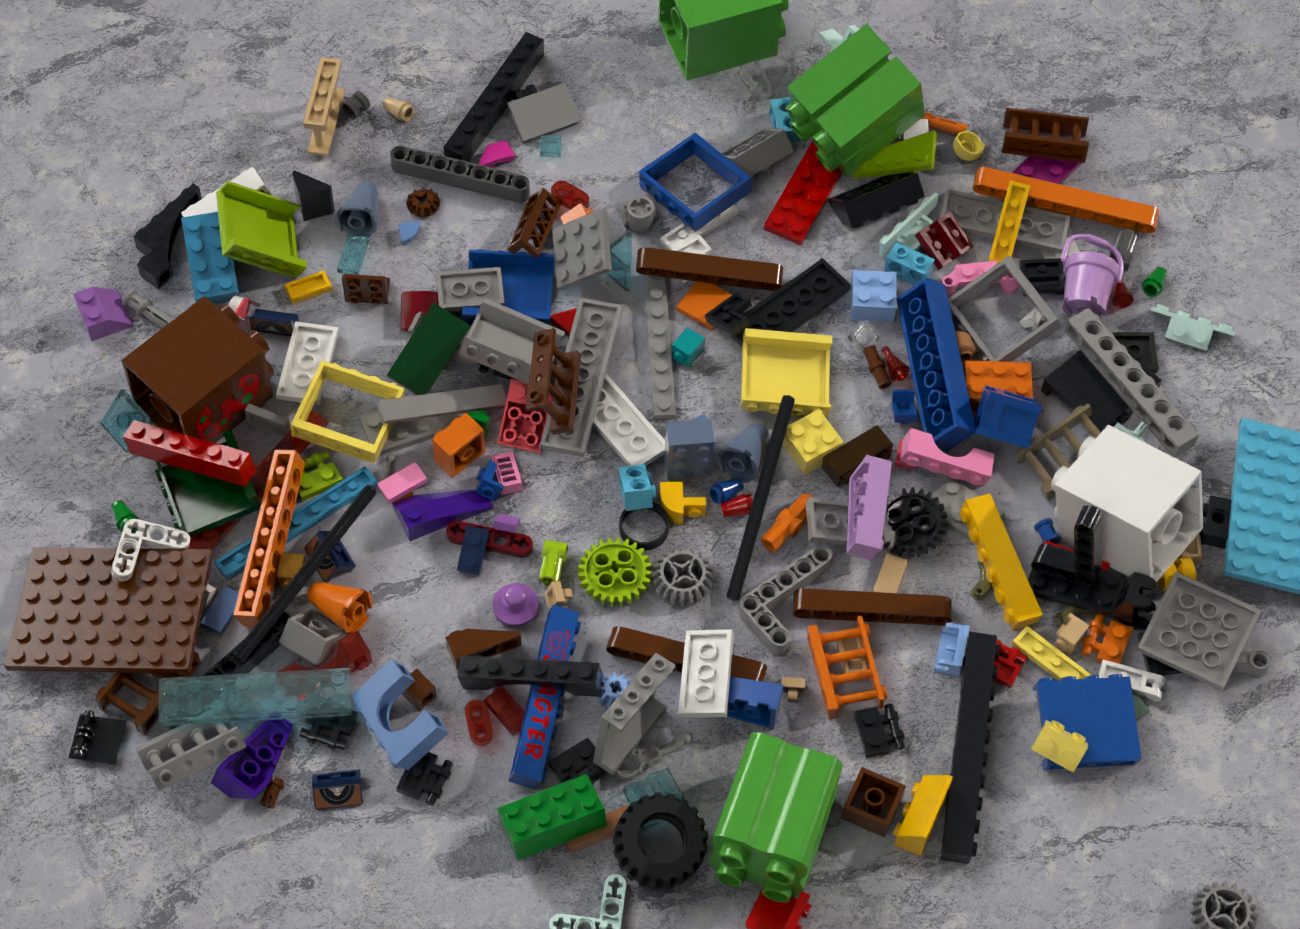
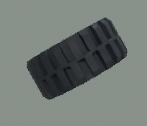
(679, 815)

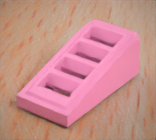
(509, 486)

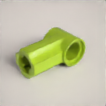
(553, 557)

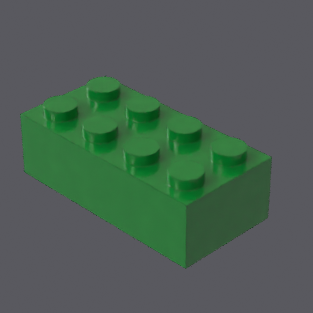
(552, 817)

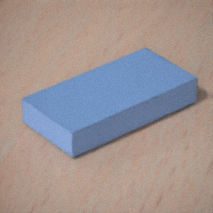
(221, 611)

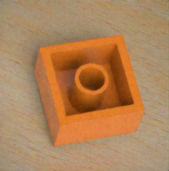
(458, 445)

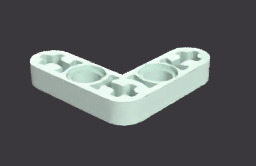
(605, 920)

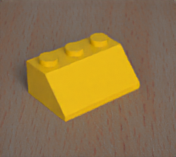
(922, 813)

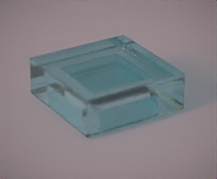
(550, 146)

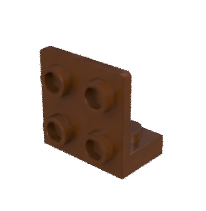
(366, 289)

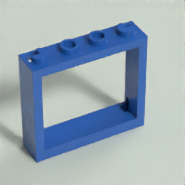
(713, 158)

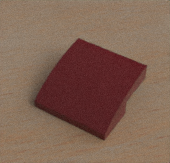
(944, 240)
(415, 302)

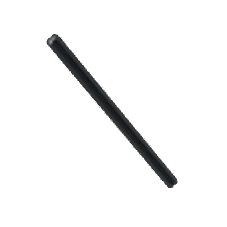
(760, 498)
(304, 574)

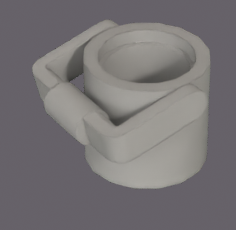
(640, 214)

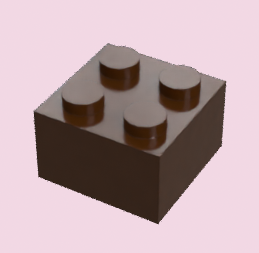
(873, 802)

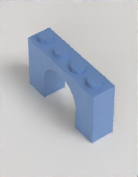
(374, 703)

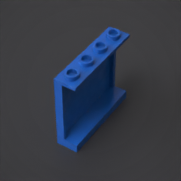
(525, 282)
(1098, 711)

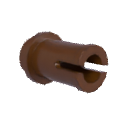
(272, 791)

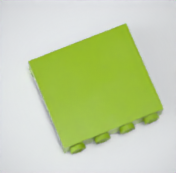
(258, 229)

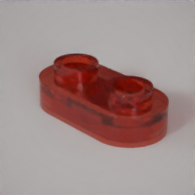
(571, 196)
(479, 723)

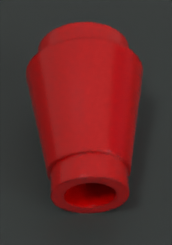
(737, 506)

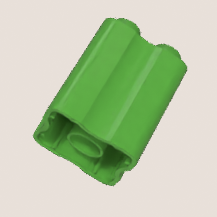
(775, 816)

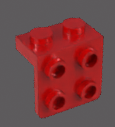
(777, 915)

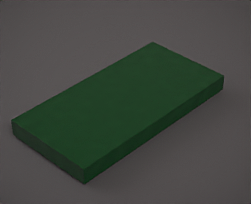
(428, 350)

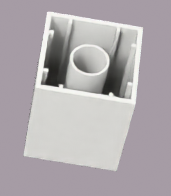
(1145, 501)

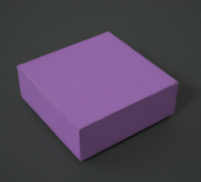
(506, 523)

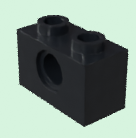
(1216, 510)

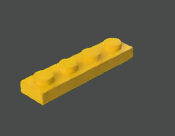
(1009, 221)

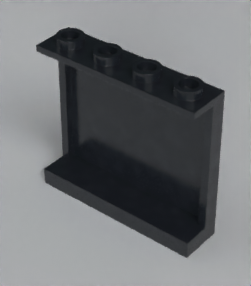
(1081, 383)

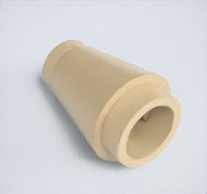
(400, 109)

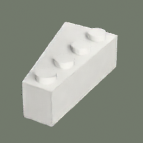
(248, 178)

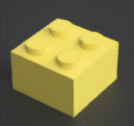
(810, 441)

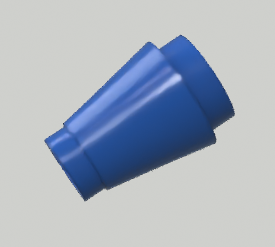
(725, 490)

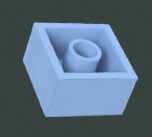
(873, 296)

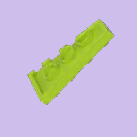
(901, 157)

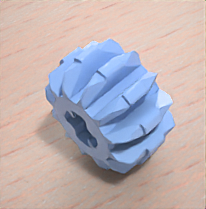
(613, 684)

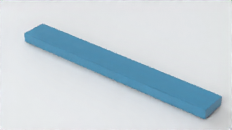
(304, 517)

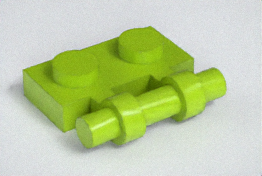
(320, 479)

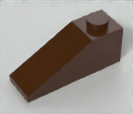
(480, 643)

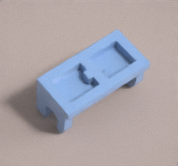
(951, 649)

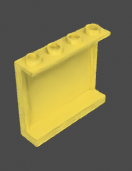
(785, 365)

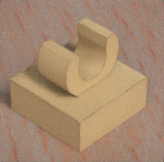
(556, 595)
(793, 686)

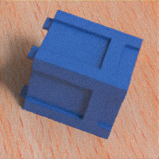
(1006, 416)

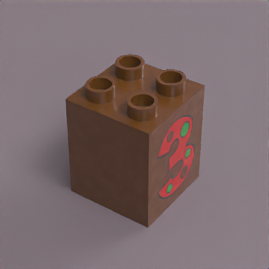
(200, 372)

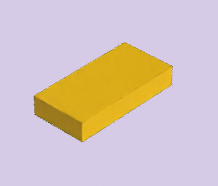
(308, 287)

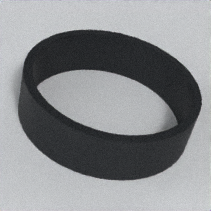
(646, 545)

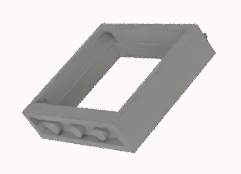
(985, 281)

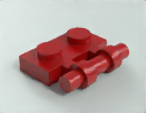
(1007, 669)

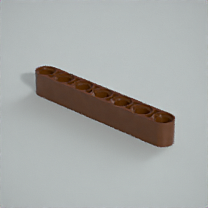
(709, 269)
(872, 606)
(642, 646)

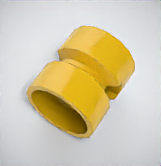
(1181, 565)

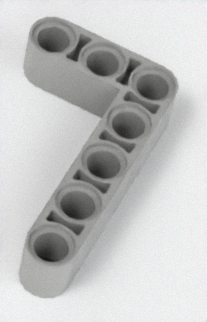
(780, 593)

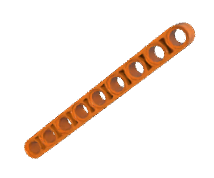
(1070, 200)

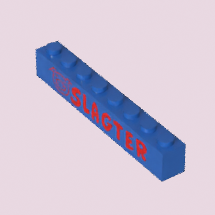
(543, 702)

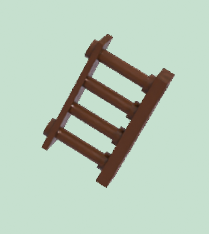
(1045, 146)
(566, 381)
(145, 717)

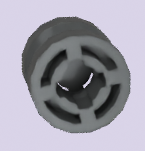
(355, 105)

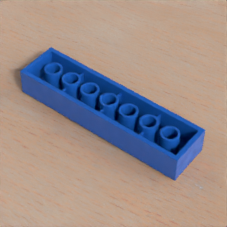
(936, 364)

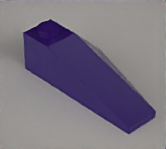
(434, 511)
(251, 769)

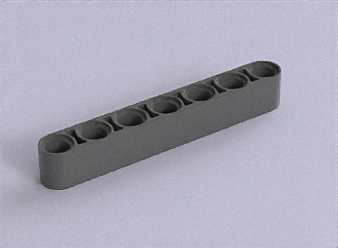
(460, 174)

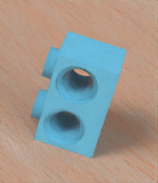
(781, 119)
(908, 264)
(636, 487)

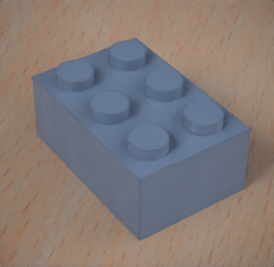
(689, 449)

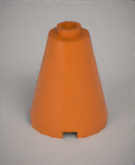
(341, 604)

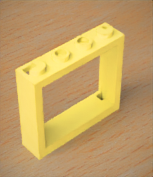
(330, 438)

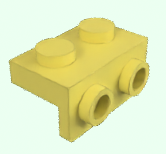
(1060, 745)

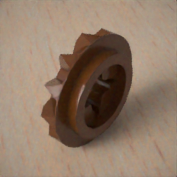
(425, 209)

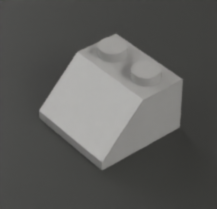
(311, 636)

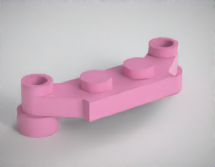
(966, 273)

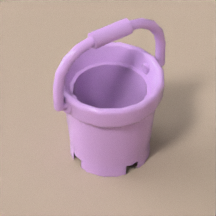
(1090, 276)

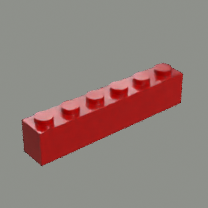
(189, 453)

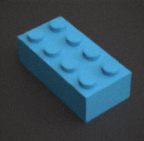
(210, 271)

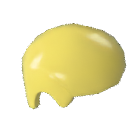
(968, 146)

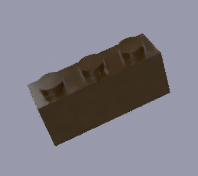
(844, 460)

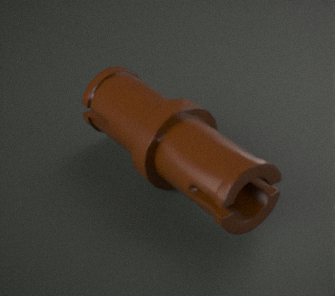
(877, 367)

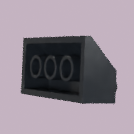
(876, 198)

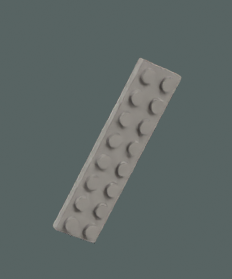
(593, 338)

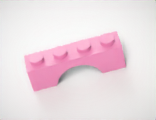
(921, 451)

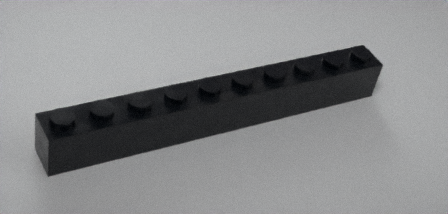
(968, 748)

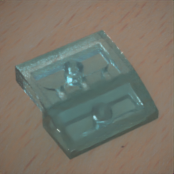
(655, 782)

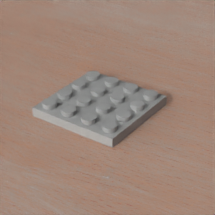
(1199, 631)

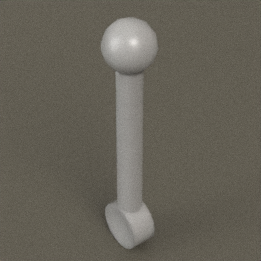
(390, 459)

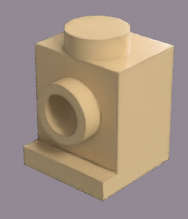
(1071, 634)

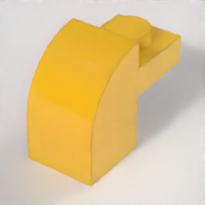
(678, 506)

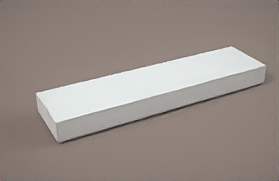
(684, 233)

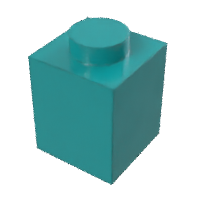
(688, 347)

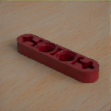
(493, 534)

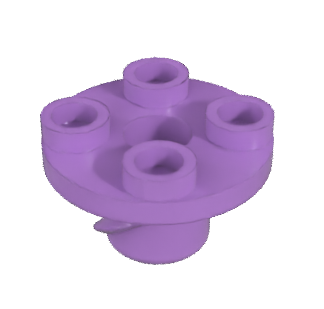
(515, 605)

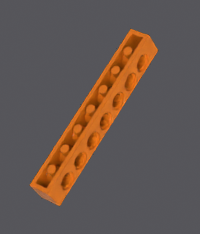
(269, 537)

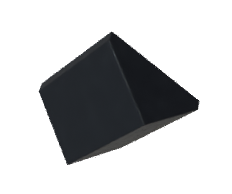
(312, 196)

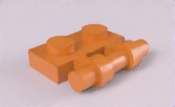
(1114, 643)

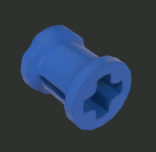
(1047, 531)

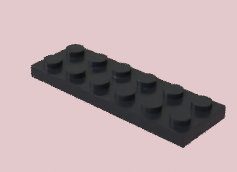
(797, 300)

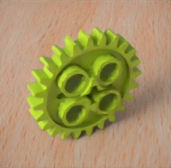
(618, 589)

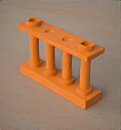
(829, 681)

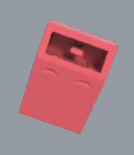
(522, 427)

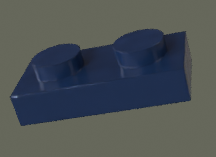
(473, 550)

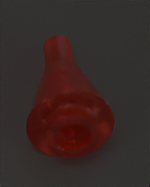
(1121, 296)
(897, 369)

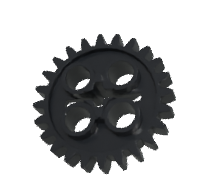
(919, 538)

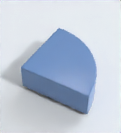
(408, 231)

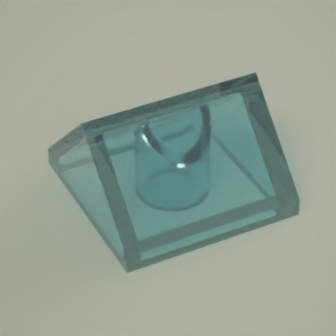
(621, 260)
(121, 415)

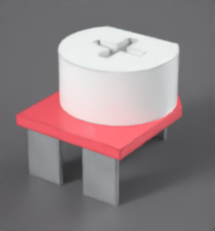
(241, 308)

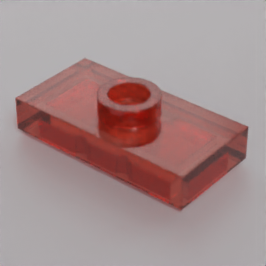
(505, 710)

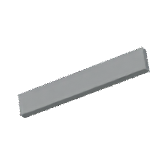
(441, 403)

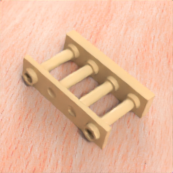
(324, 106)

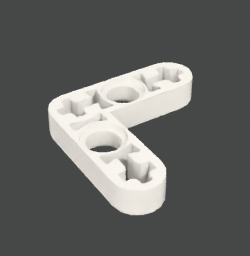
(137, 539)

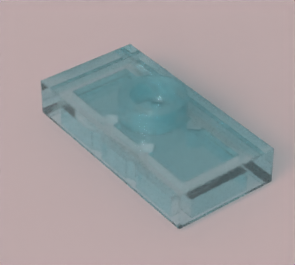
(353, 254)

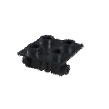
(97, 738)

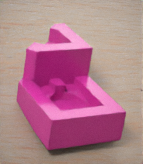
(497, 153)

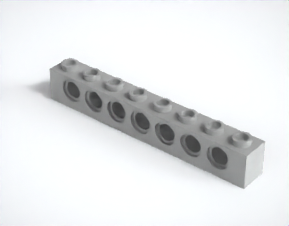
(1132, 393)

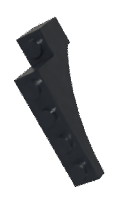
(158, 238)

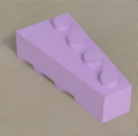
(867, 507)

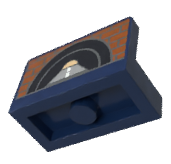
(273, 322)
(336, 561)
(337, 789)

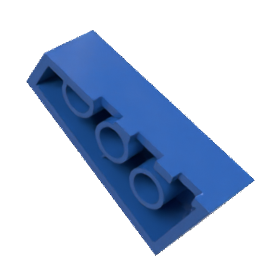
(754, 701)

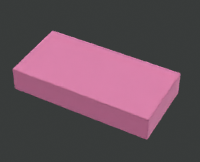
(402, 482)

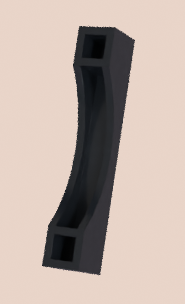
(568, 676)

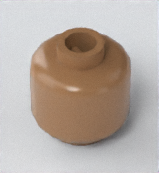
(965, 346)

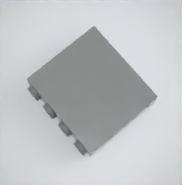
(504, 340)
(631, 715)

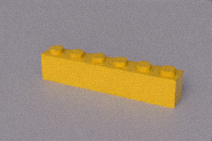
(1000, 562)

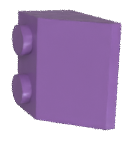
(101, 312)

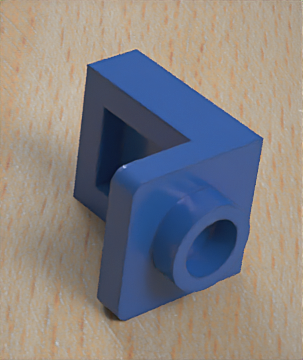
(903, 406)
(486, 486)

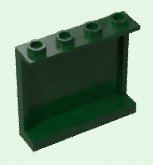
(205, 501)

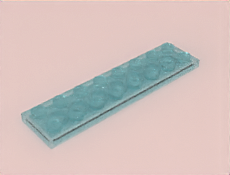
(254, 696)

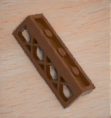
(530, 218)

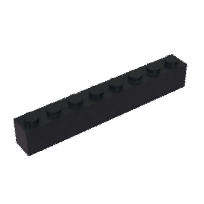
(495, 98)

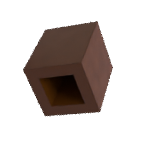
(421, 691)

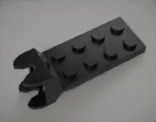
(1109, 595)

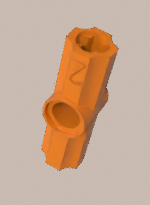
(786, 525)

